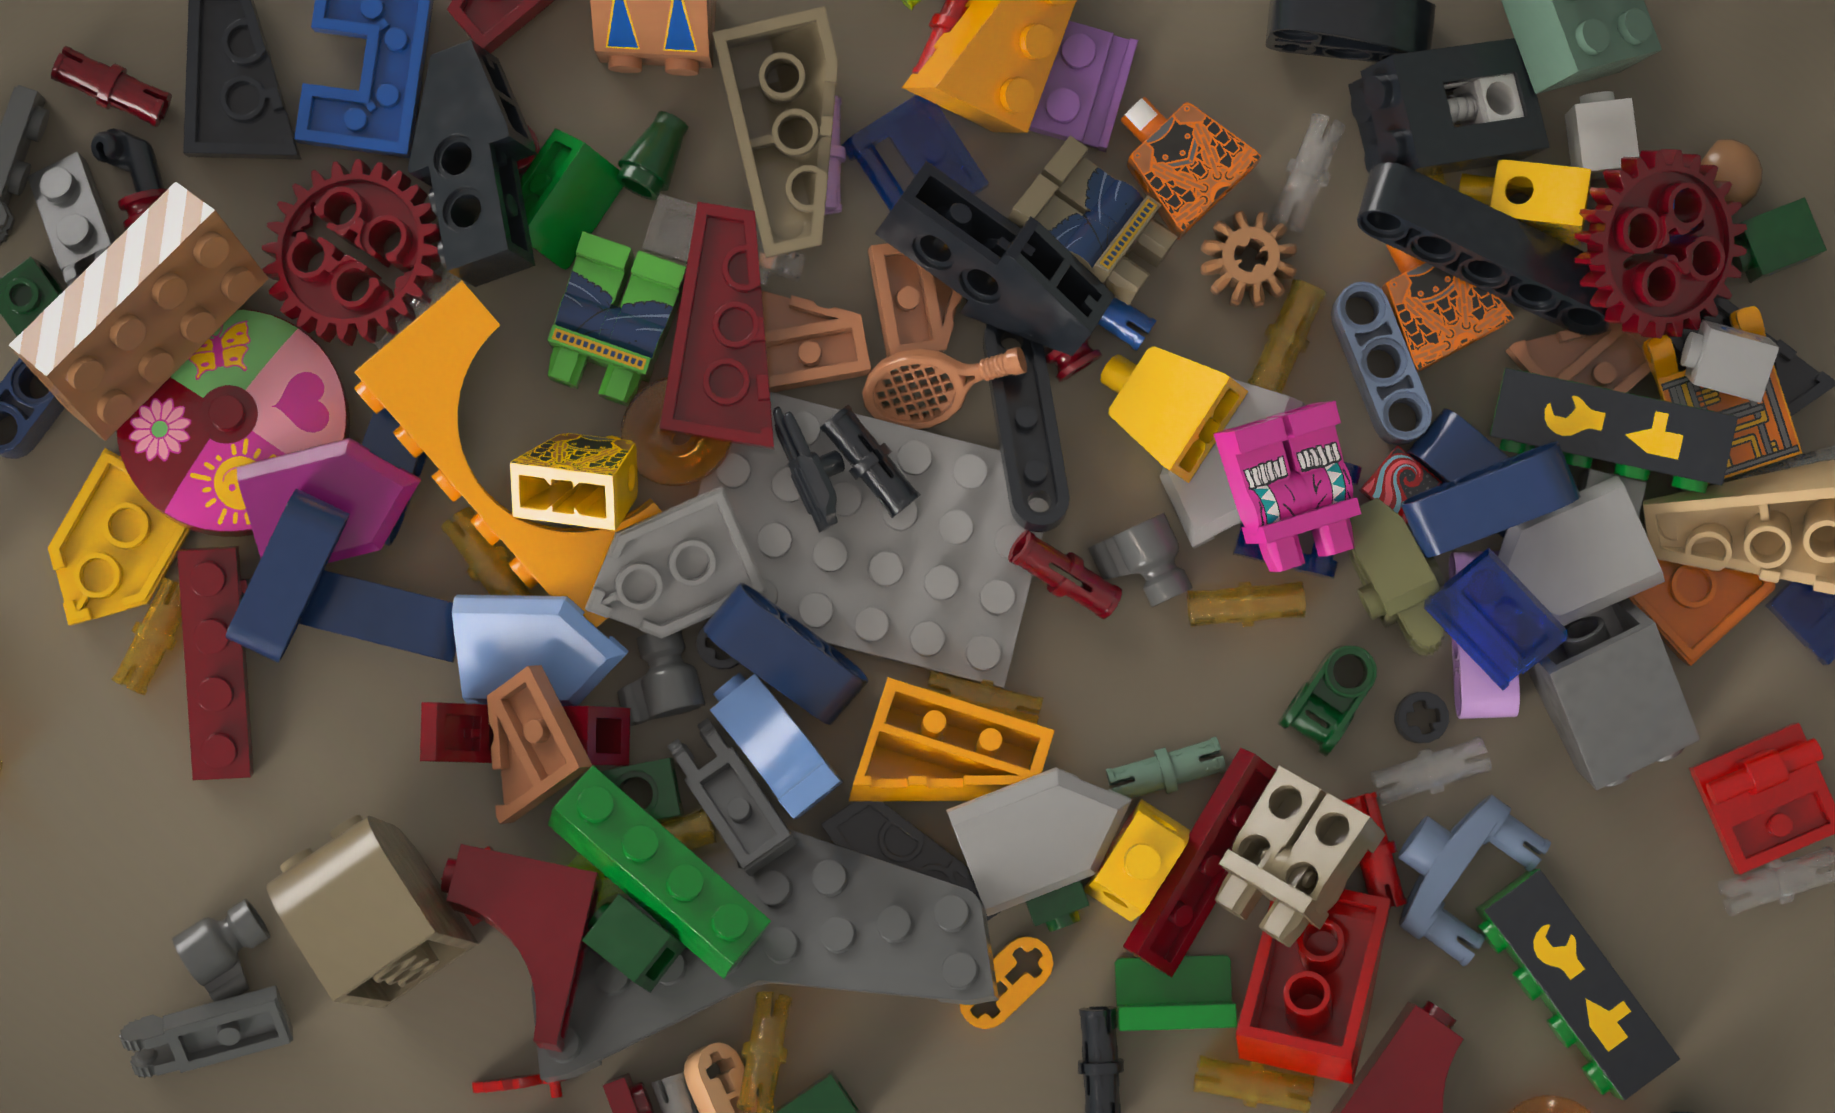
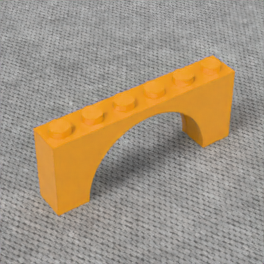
(420, 386)

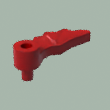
(516, 1082)

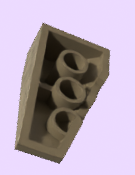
(782, 108)

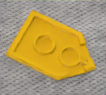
(112, 545)

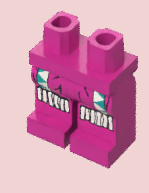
(1290, 481)

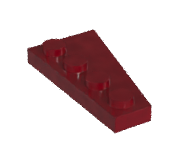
(719, 346)

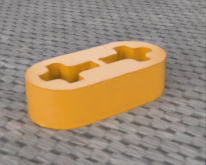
(1017, 991)

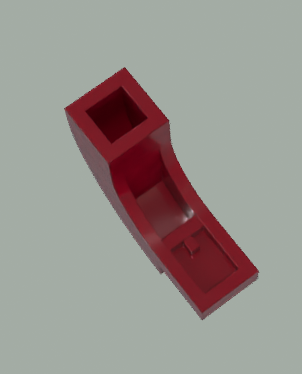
(464, 734)

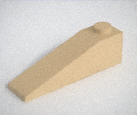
(1755, 525)

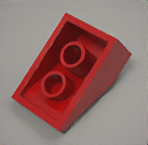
(1314, 999)

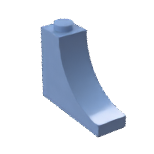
(774, 744)

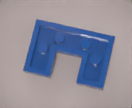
(385, 108)

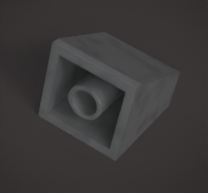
(1614, 695)

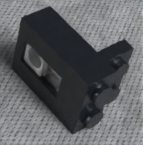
(1411, 120)

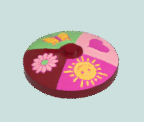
(237, 400)

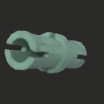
(1167, 769)

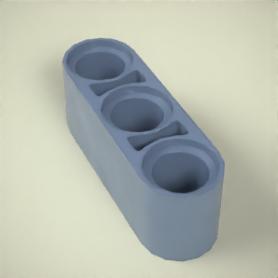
(1386, 336)

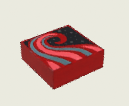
(1398, 480)

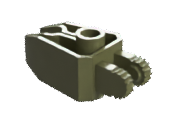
(1395, 575)

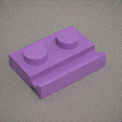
(1085, 86)

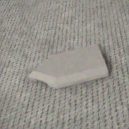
(1206, 502)
(1584, 553)
(675, 567)
(1036, 836)

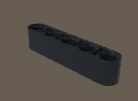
(1479, 246)

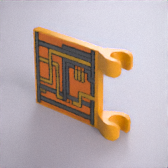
(1762, 429)

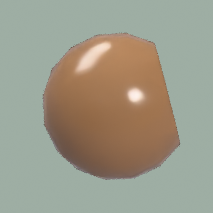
(1738, 165)

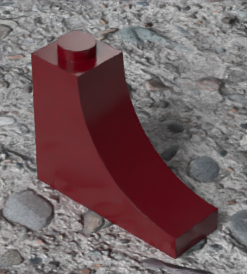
(541, 912)
(1407, 1065)

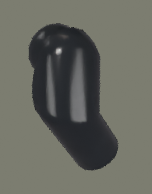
(128, 154)

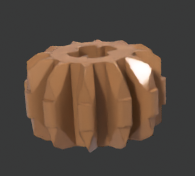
(1261, 275)

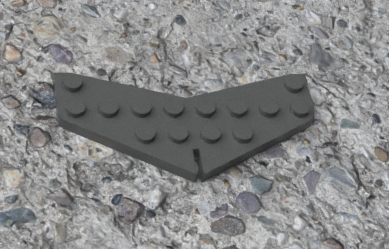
(832, 926)

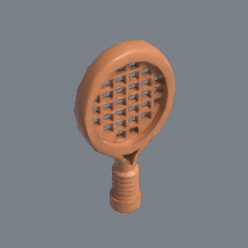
(987, 369)

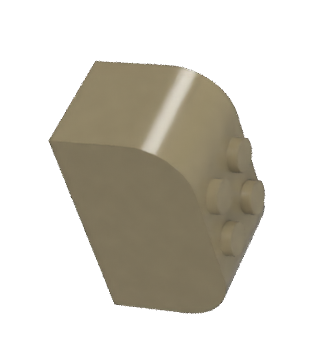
(368, 913)

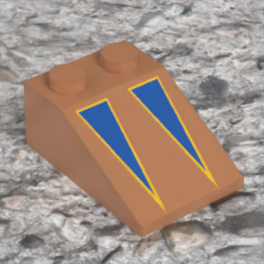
(654, 34)

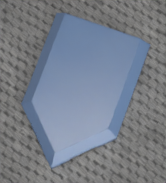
(509, 632)

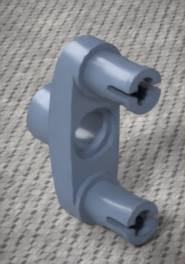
(1443, 857)

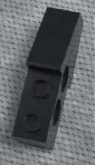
(474, 118)
(1006, 272)

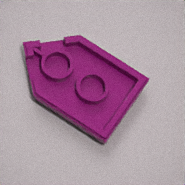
(335, 473)

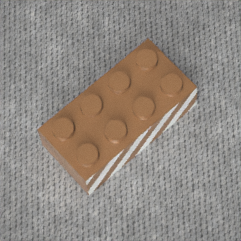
(140, 311)

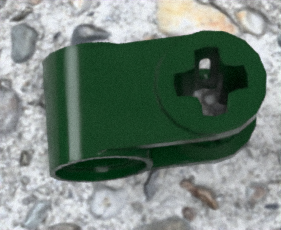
(1329, 700)

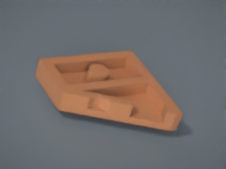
(911, 302)
(811, 343)
(1602, 360)
(531, 743)

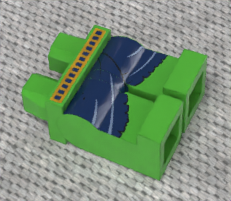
(614, 337)

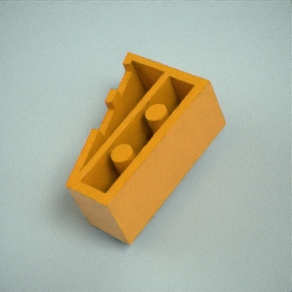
(995, 62)
(944, 748)

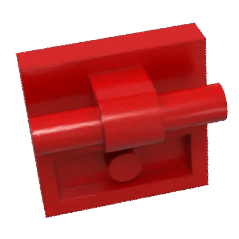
(1767, 797)

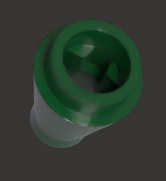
(652, 158)

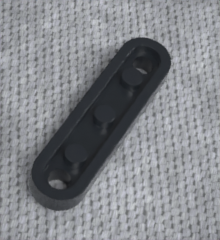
(1028, 435)

